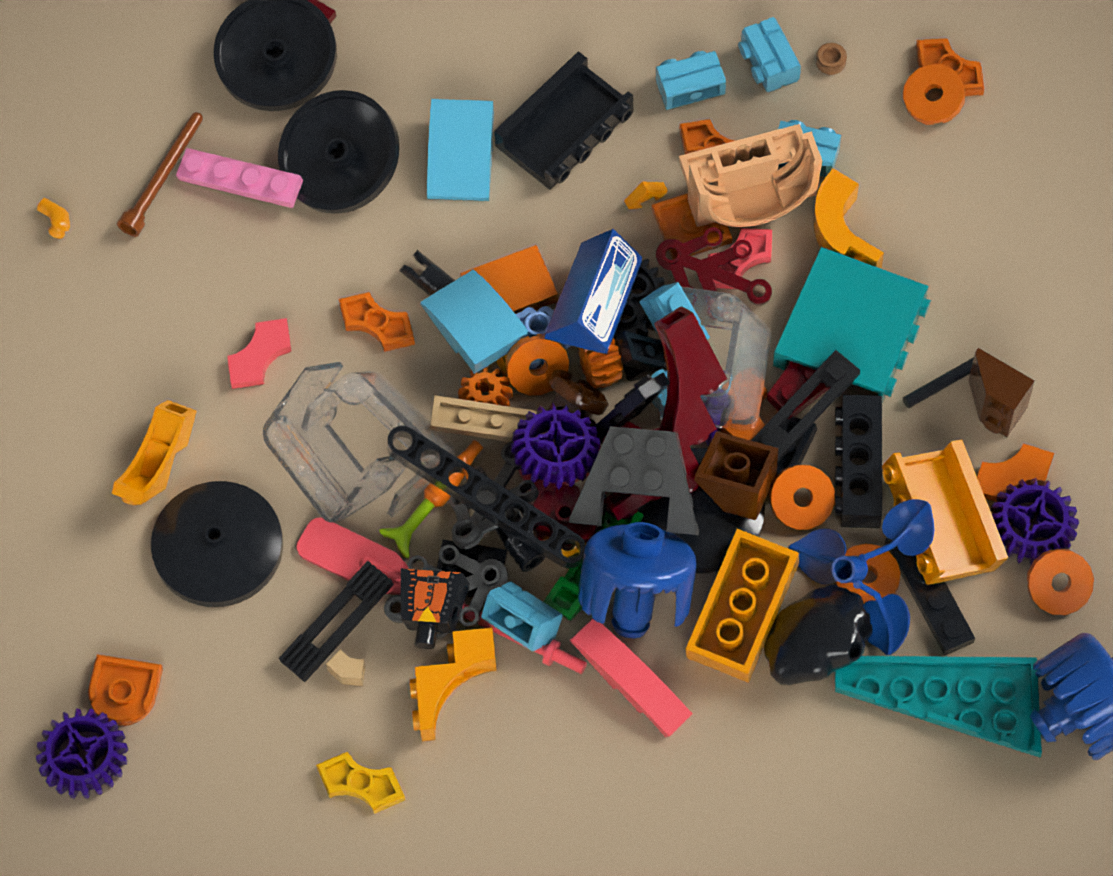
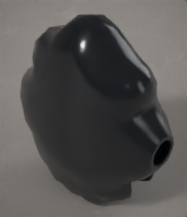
(818, 635)

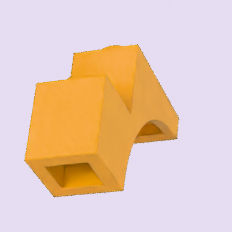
(152, 465)
(468, 656)

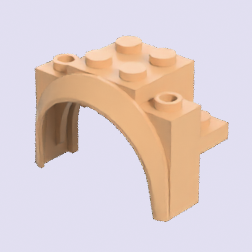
(747, 180)

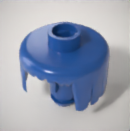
(638, 563)
(1082, 693)

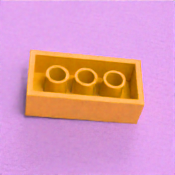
(742, 605)

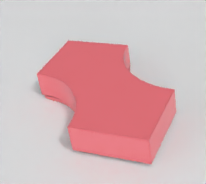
(761, 252)
(268, 343)

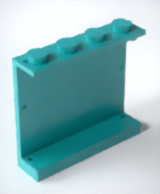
(858, 313)

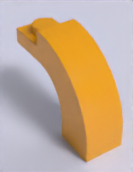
(832, 202)

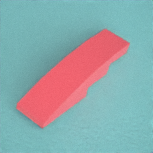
(631, 677)

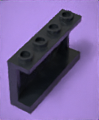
(563, 122)

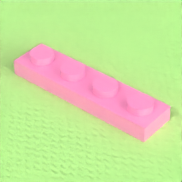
(239, 177)

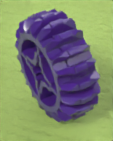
(539, 454)
(1061, 531)
(110, 740)

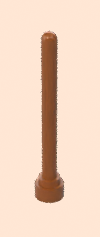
(132, 221)

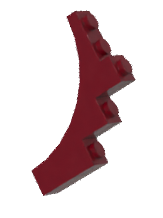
(691, 373)

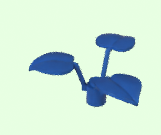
(824, 561)

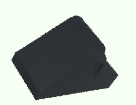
(640, 355)

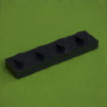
(935, 605)

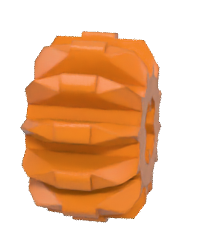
(601, 368)
(486, 382)

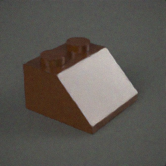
(998, 392)
(738, 474)

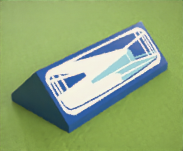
(595, 293)

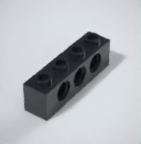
(866, 414)

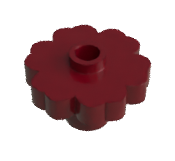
(559, 507)

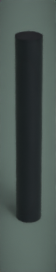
(938, 384)

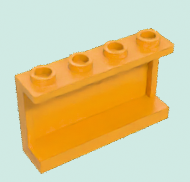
(965, 531)

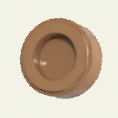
(831, 58)

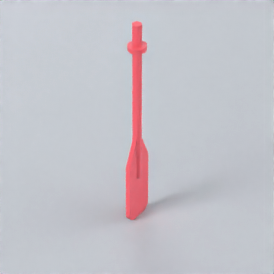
(346, 552)

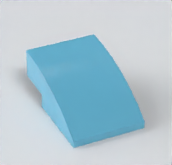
(460, 149)
(474, 320)

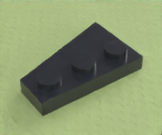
(633, 404)

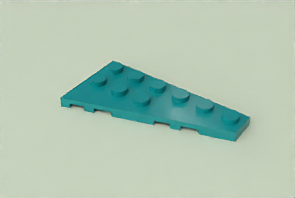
(966, 694)

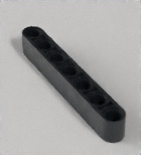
(478, 482)

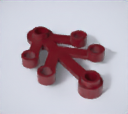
(708, 268)

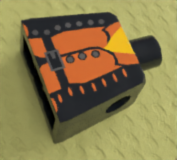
(431, 603)

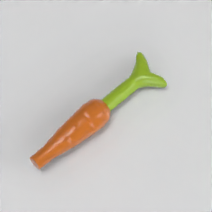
(433, 498)

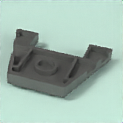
(638, 465)

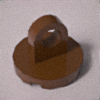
(576, 394)

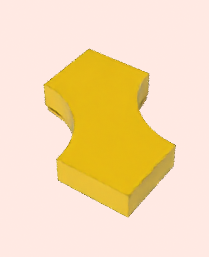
(346, 777)

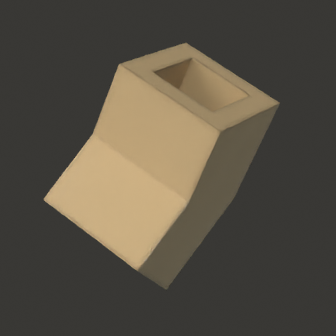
(347, 669)

